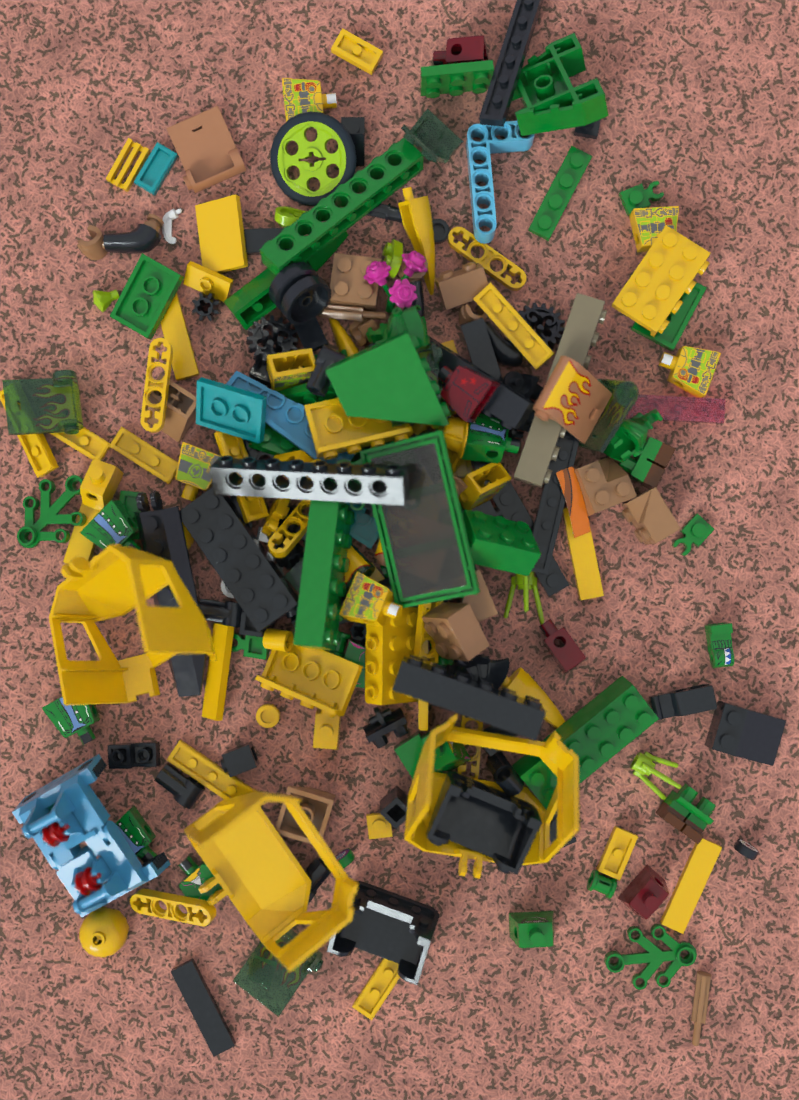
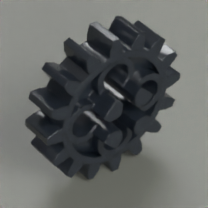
(553, 327)
(278, 329)

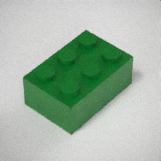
(501, 543)

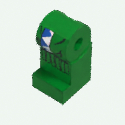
(720, 644)

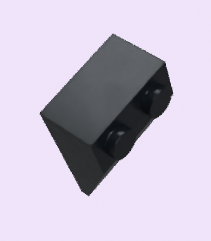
(745, 733)

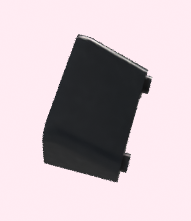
(484, 821)
(388, 928)

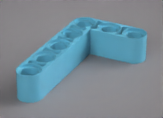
(483, 172)

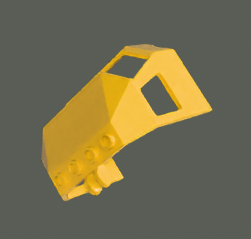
(111, 588)
(427, 787)
(266, 877)

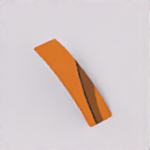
(574, 501)

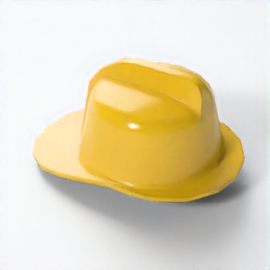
(455, 435)

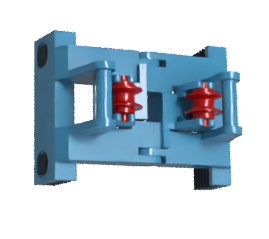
(80, 818)

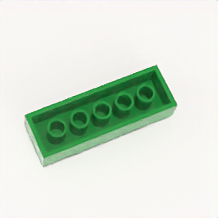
(323, 575)
(593, 734)

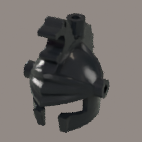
(483, 668)

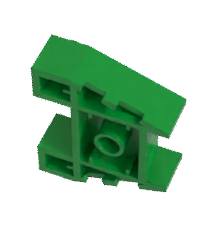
(549, 94)

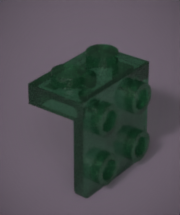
(433, 137)

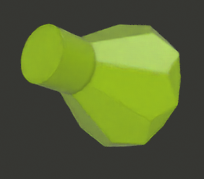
(104, 299)

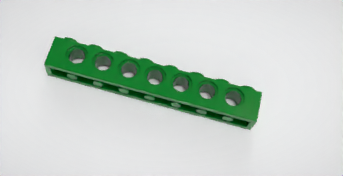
(355, 197)

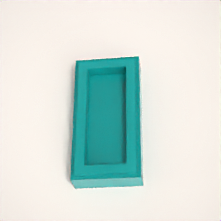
(156, 169)

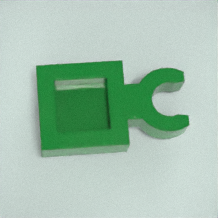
(638, 197)
(694, 532)
(252, 646)

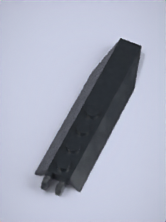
(164, 537)

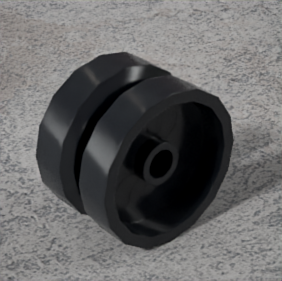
(299, 293)

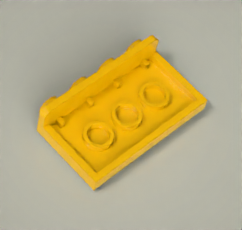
(662, 280)
(338, 433)
(384, 654)
(312, 677)

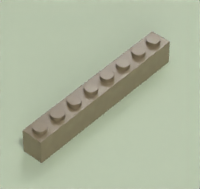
(543, 436)

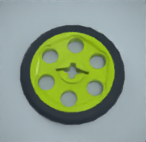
(282, 161)

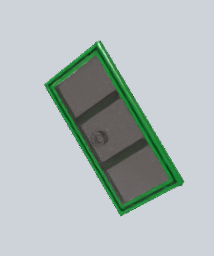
(426, 537)

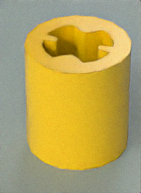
(278, 639)

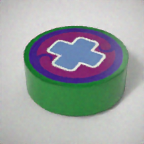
(345, 857)

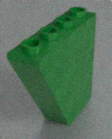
(389, 383)

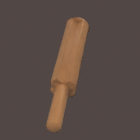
(350, 313)
(700, 1004)

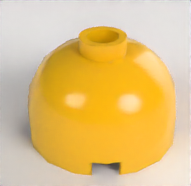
(103, 932)

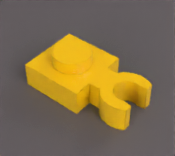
(276, 512)

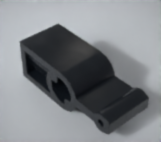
(684, 701)

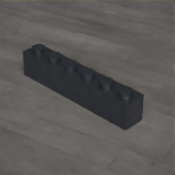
(505, 403)

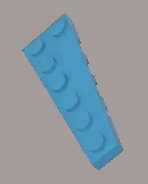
(284, 416)

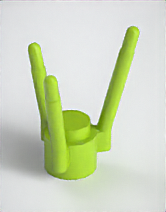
(524, 583)
(644, 766)

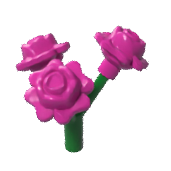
(402, 292)

